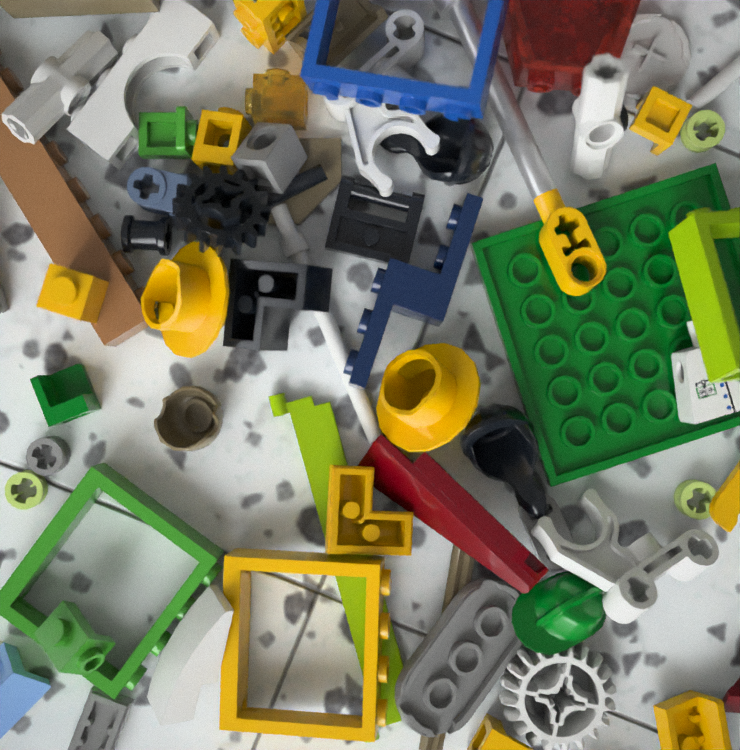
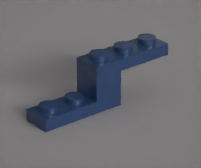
(413, 291)

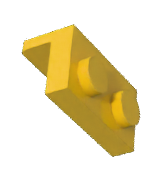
(692, 723)

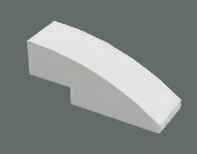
(191, 658)

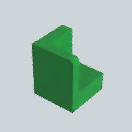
(65, 395)

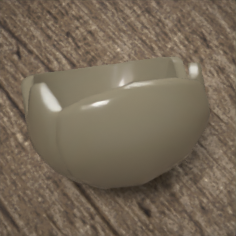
(189, 419)

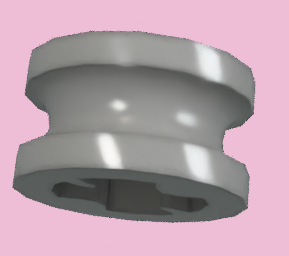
(59, 449)

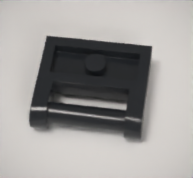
(372, 235)

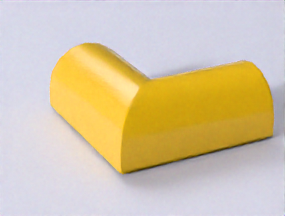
(353, 524)

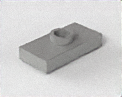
(101, 721)

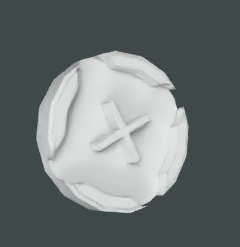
(655, 54)

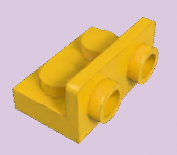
(268, 20)

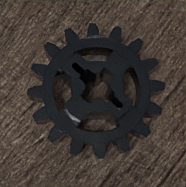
(220, 209)

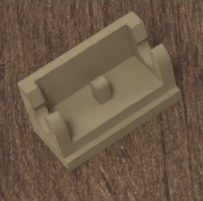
(352, 26)

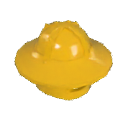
(190, 299)
(427, 396)

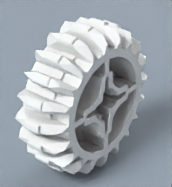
(555, 725)

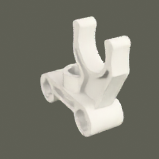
(372, 125)
(629, 571)

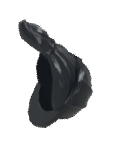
(462, 154)
(506, 450)

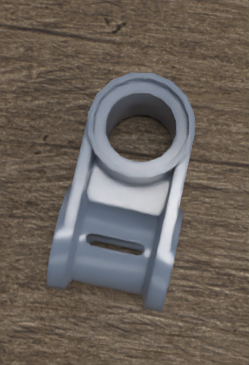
(166, 181)

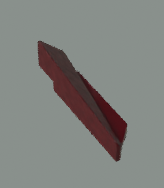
(452, 512)

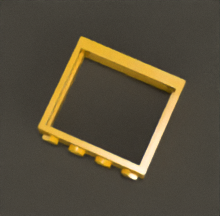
(235, 662)

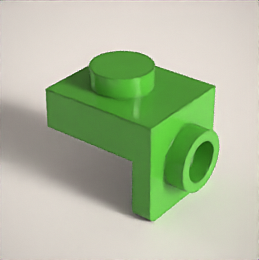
(167, 134)
(72, 641)

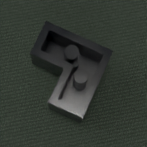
(263, 301)

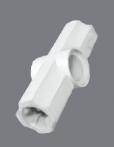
(59, 86)
(598, 115)

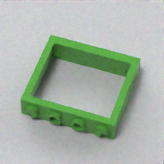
(106, 479)

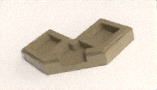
(328, 154)

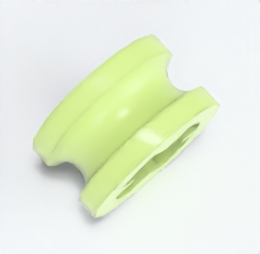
(716, 127)
(684, 493)
(13, 496)

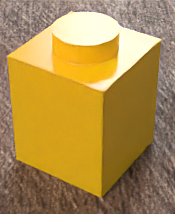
(72, 293)

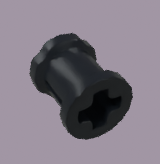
(146, 235)

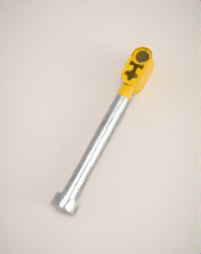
(532, 166)

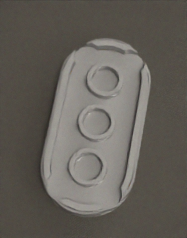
(459, 659)

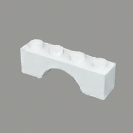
(170, 39)

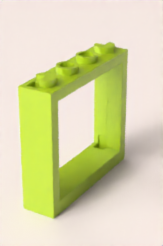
(707, 290)

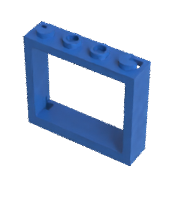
(409, 94)

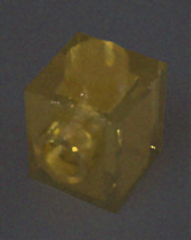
(278, 99)

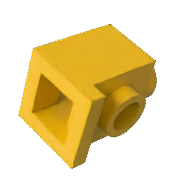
(213, 132)

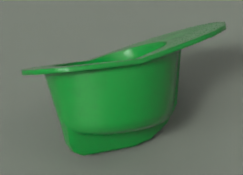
(558, 613)

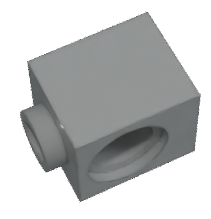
(271, 156)

